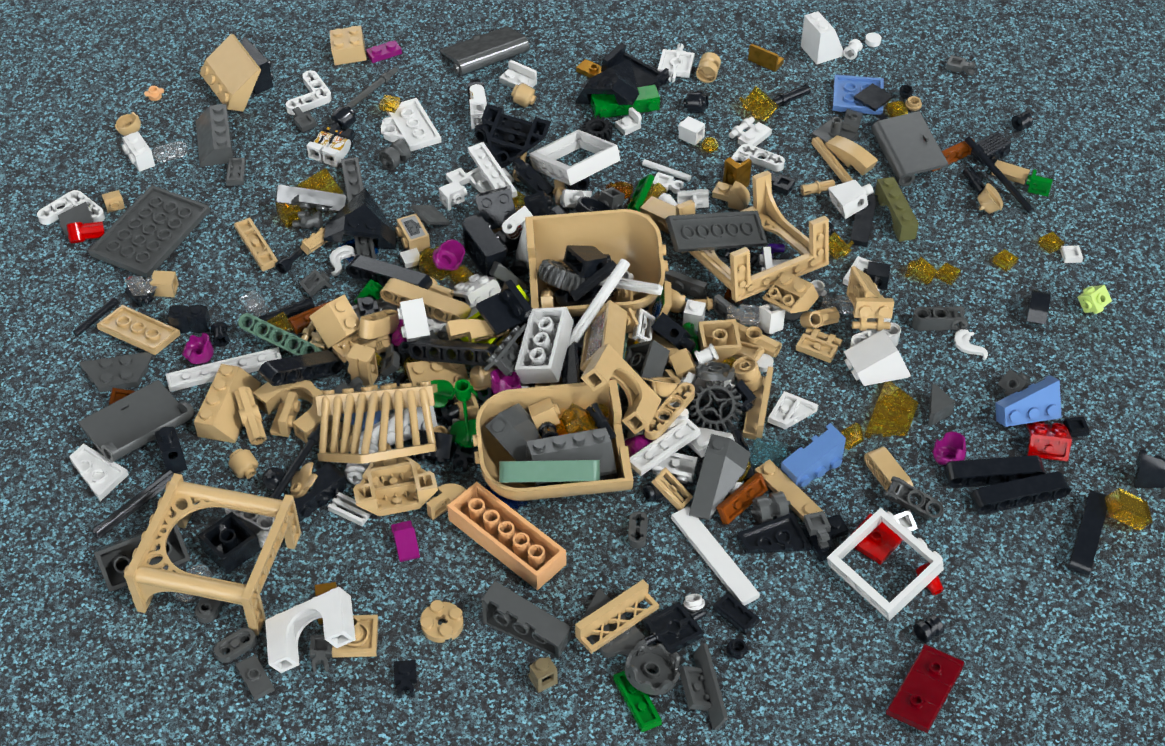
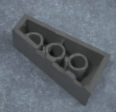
(524, 620)

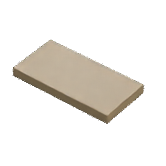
(138, 329)

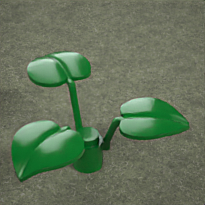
(462, 429)

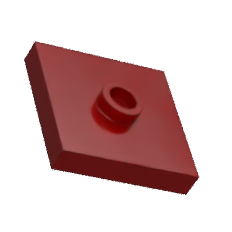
(878, 543)

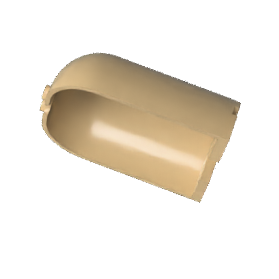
(618, 232)
(491, 450)

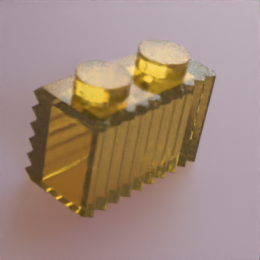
(1128, 509)

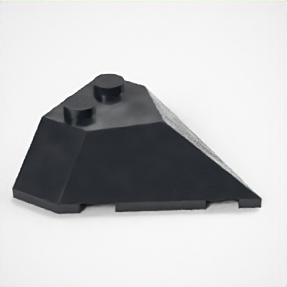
(614, 81)
(511, 136)
(362, 219)

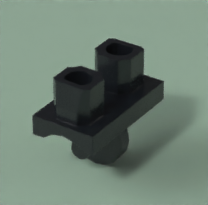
(447, 412)

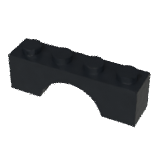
(327, 485)

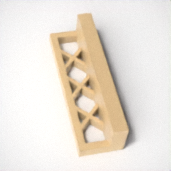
(756, 416)
(609, 612)

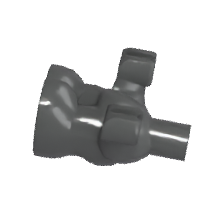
(308, 221)

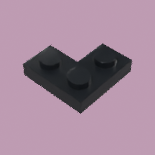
(838, 529)

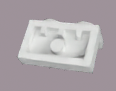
(518, 74)

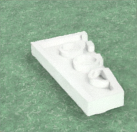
(406, 426)

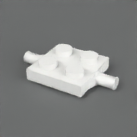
(677, 61)

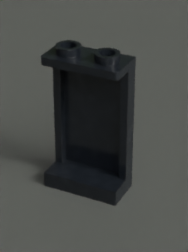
(644, 74)

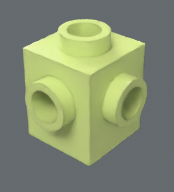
(1094, 299)

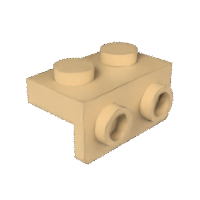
(286, 416)

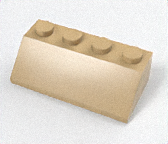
(219, 412)

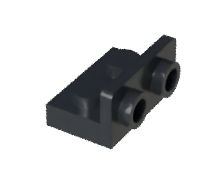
(539, 204)

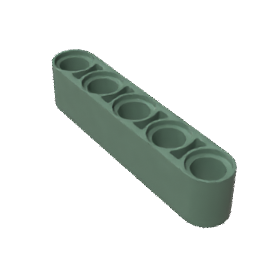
(273, 334)
(549, 471)

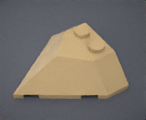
(394, 486)

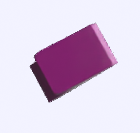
(405, 541)

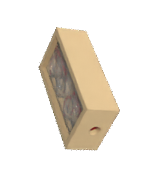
(606, 328)

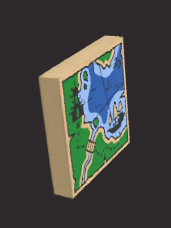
(663, 302)

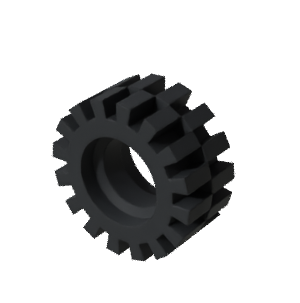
(601, 125)

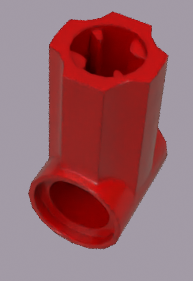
(81, 232)

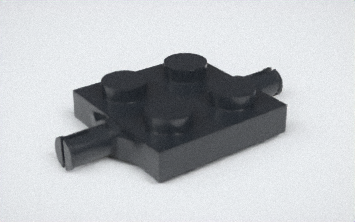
(674, 627)

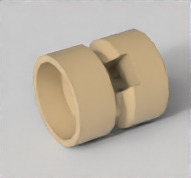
(708, 67)
(748, 371)

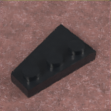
(777, 535)

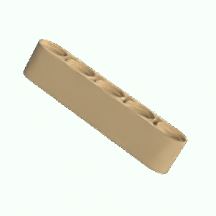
(435, 304)

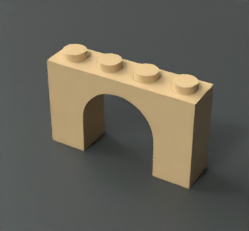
(269, 398)
(642, 400)

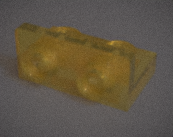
(759, 104)

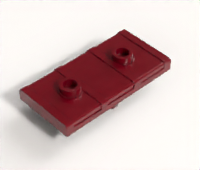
(925, 688)

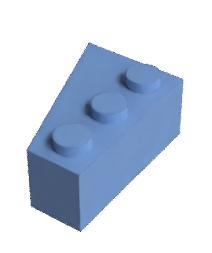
(1032, 404)
(815, 459)

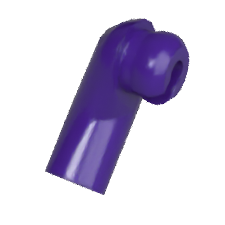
(776, 248)

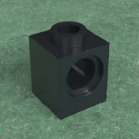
(878, 273)

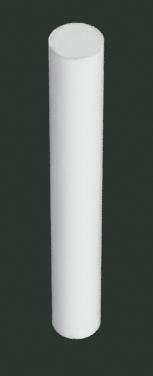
(666, 170)

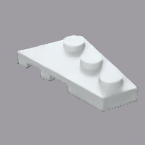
(97, 470)

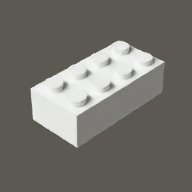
(544, 345)

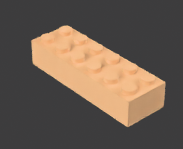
(507, 535)

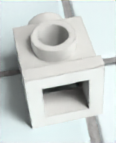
(452, 194)

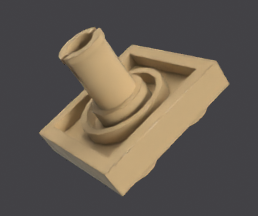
(366, 638)

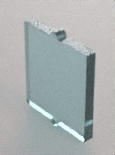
(769, 449)

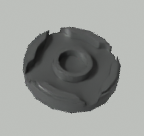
(715, 371)

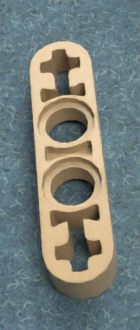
(672, 412)

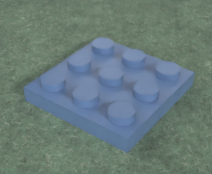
(847, 87)

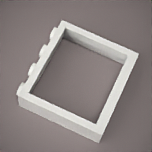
(545, 158)
(887, 609)

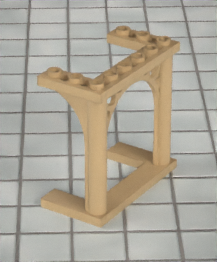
(738, 277)
(179, 501)

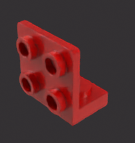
(1049, 441)

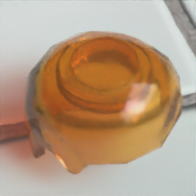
(623, 187)

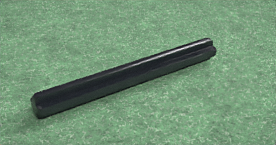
(132, 505)

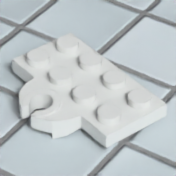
(410, 125)

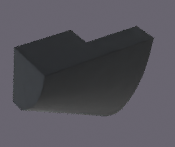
(1150, 471)

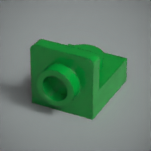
(1038, 184)
(371, 289)

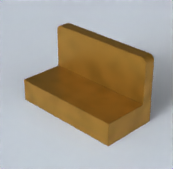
(765, 58)
(737, 172)

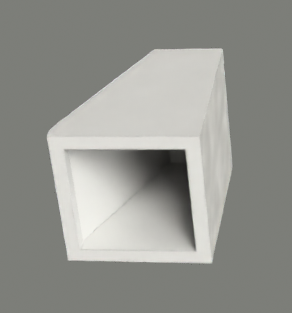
(820, 39)
(876, 360)

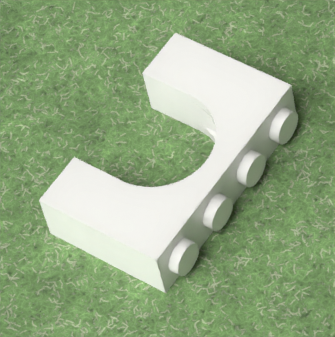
(285, 627)

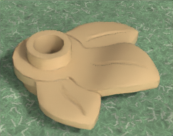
(303, 481)

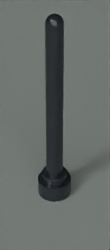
(284, 264)

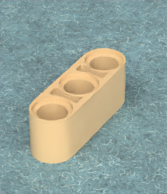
(378, 324)
(884, 467)

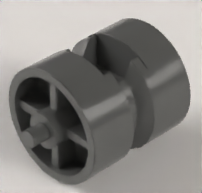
(394, 155)
(768, 507)

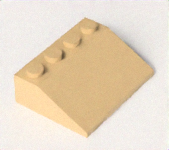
(231, 73)

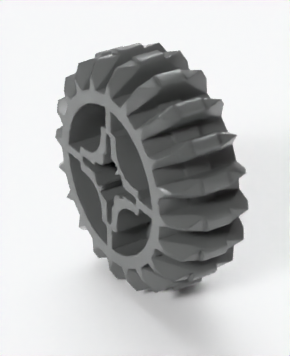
(559, 275)
(709, 391)

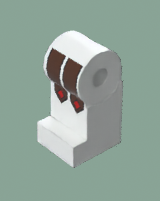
(515, 223)

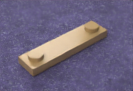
(256, 244)
(778, 481)

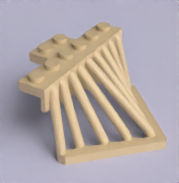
(371, 400)

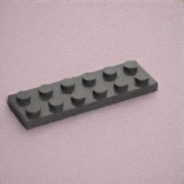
(716, 231)

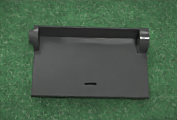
(486, 49)
(908, 146)
(134, 420)

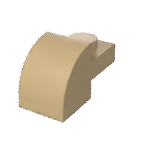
(736, 194)
(446, 494)

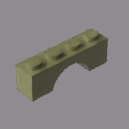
(904, 221)

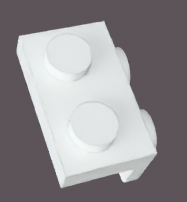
(680, 466)

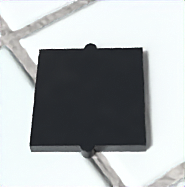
(873, 97)

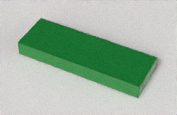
(640, 193)
(638, 703)

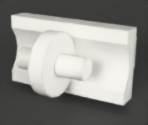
(698, 196)
(570, 197)

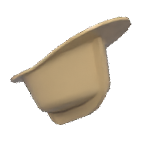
(990, 200)
(480, 378)
(663, 385)

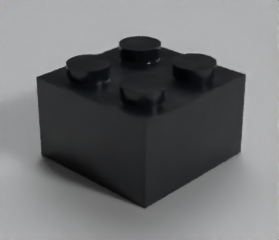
(229, 542)

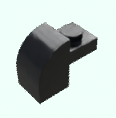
(1038, 306)

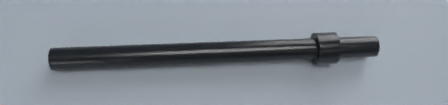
(978, 151)
(313, 439)

